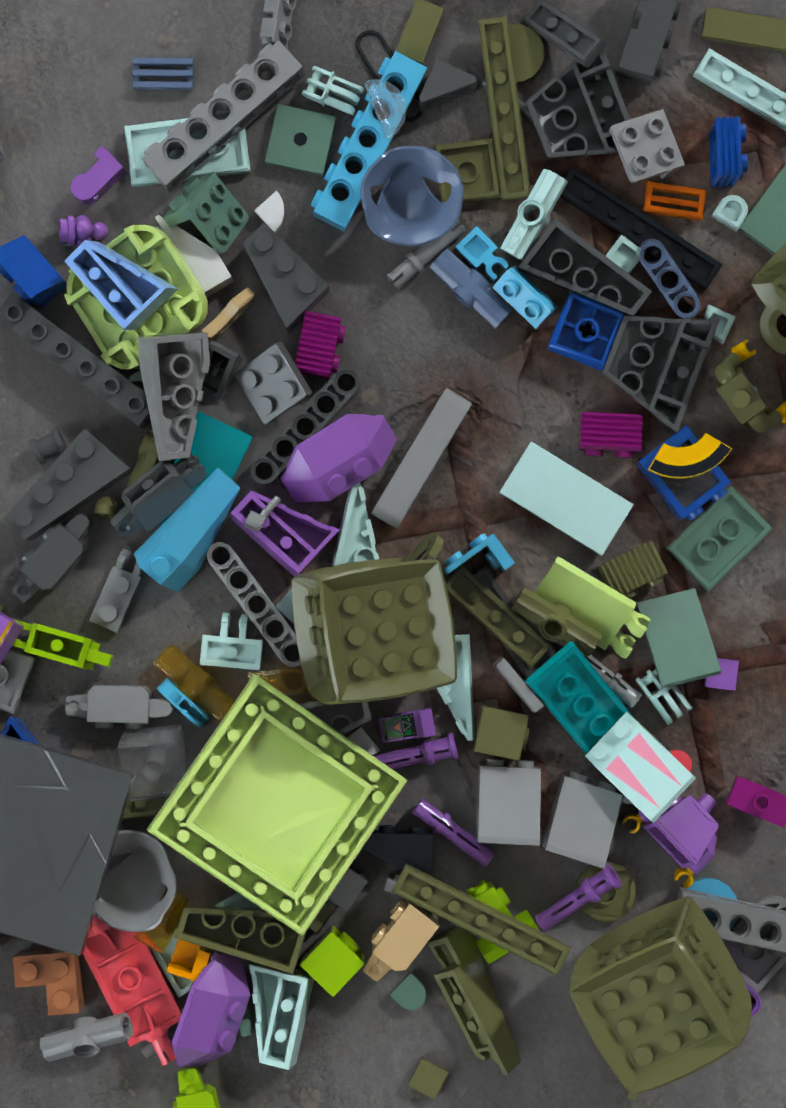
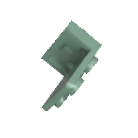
(210, 209)

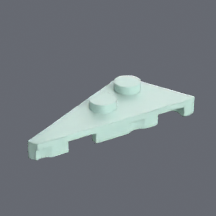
(356, 534)
(460, 693)

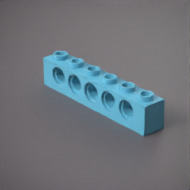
(339, 213)

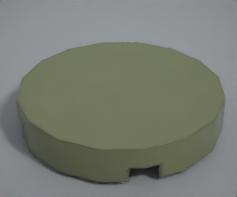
(527, 52)
(616, 901)

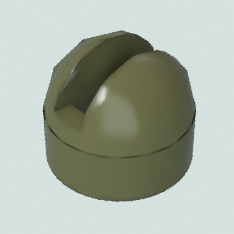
(105, 508)

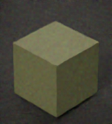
(501, 732)

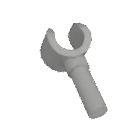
(255, 521)

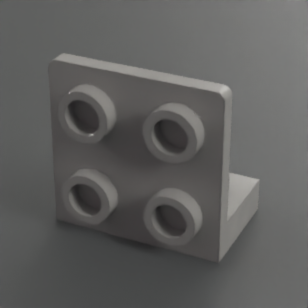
(647, 147)

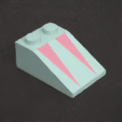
(640, 767)

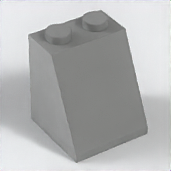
(508, 803)
(582, 819)

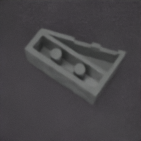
(286, 277)

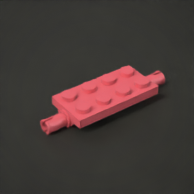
(133, 985)

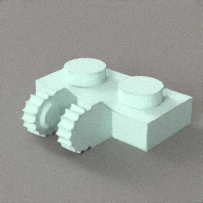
(232, 651)

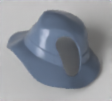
(406, 207)

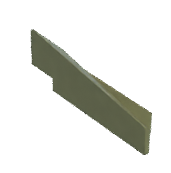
(473, 998)

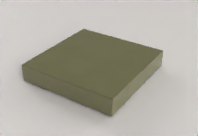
(477, 168)

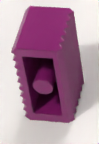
(319, 345)
(610, 434)

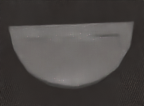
(388, 105)

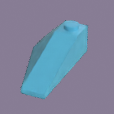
(182, 541)

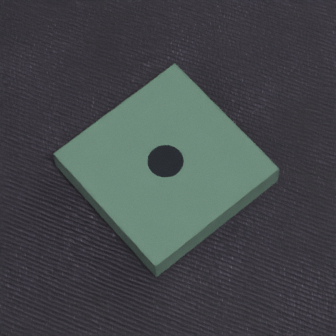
(300, 140)

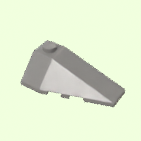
(173, 383)

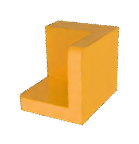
(188, 959)

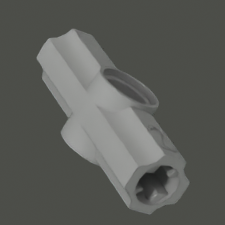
(86, 1037)

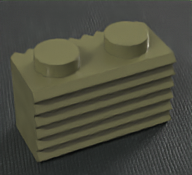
(633, 569)

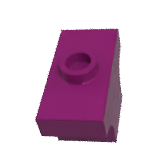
(758, 801)

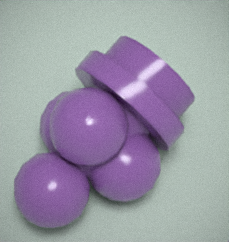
(80, 229)

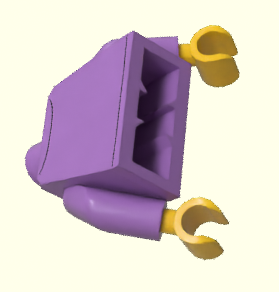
(685, 833)

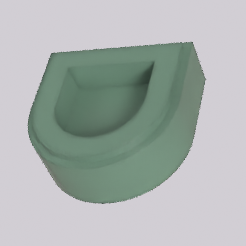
(409, 992)

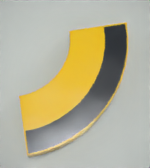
(690, 460)

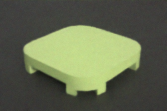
(178, 315)

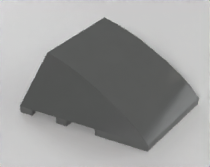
(578, 110)
(659, 362)

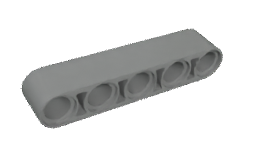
(421, 458)
(244, 596)

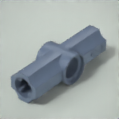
(471, 288)

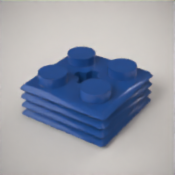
(725, 152)
(576, 314)

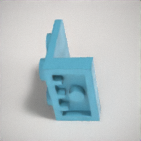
(496, 555)

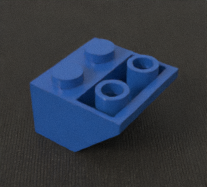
(34, 275)

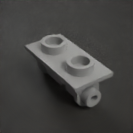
(279, 25)

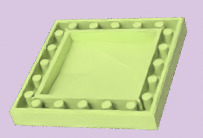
(277, 805)

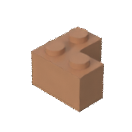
(56, 970)

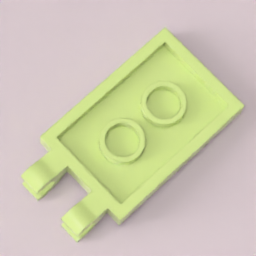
(594, 605)

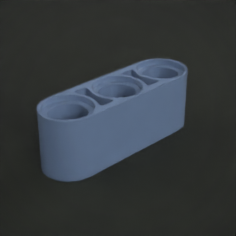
(675, 291)

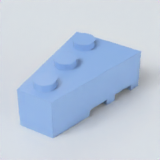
(119, 284)

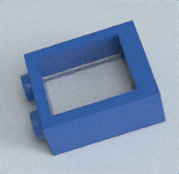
(686, 494)

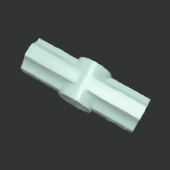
(542, 197)

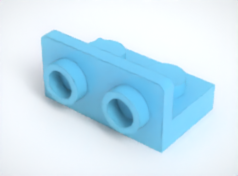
(525, 296)

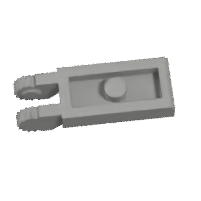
(117, 594)

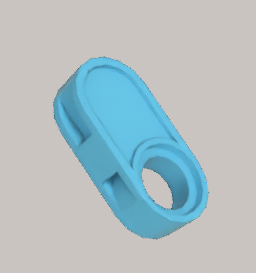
(187, 707)

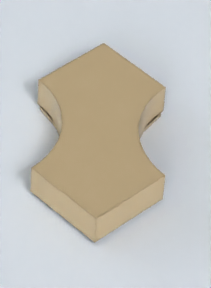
(229, 315)

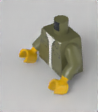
(742, 394)

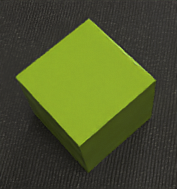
(333, 960)

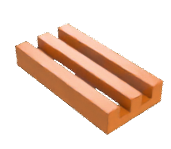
(670, 212)

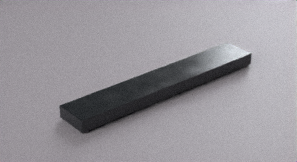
(638, 227)

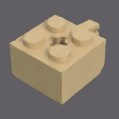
(401, 939)

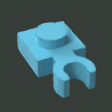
(479, 250)

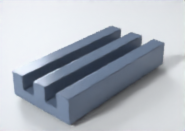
(163, 62)

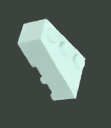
(281, 1013)

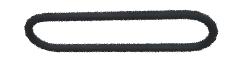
(380, 37)

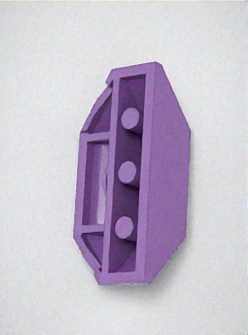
(338, 457)
(212, 1012)

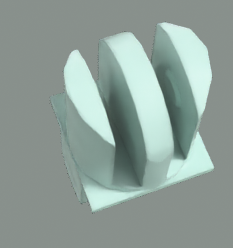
(336, 92)
(652, 677)

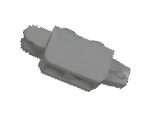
(118, 705)

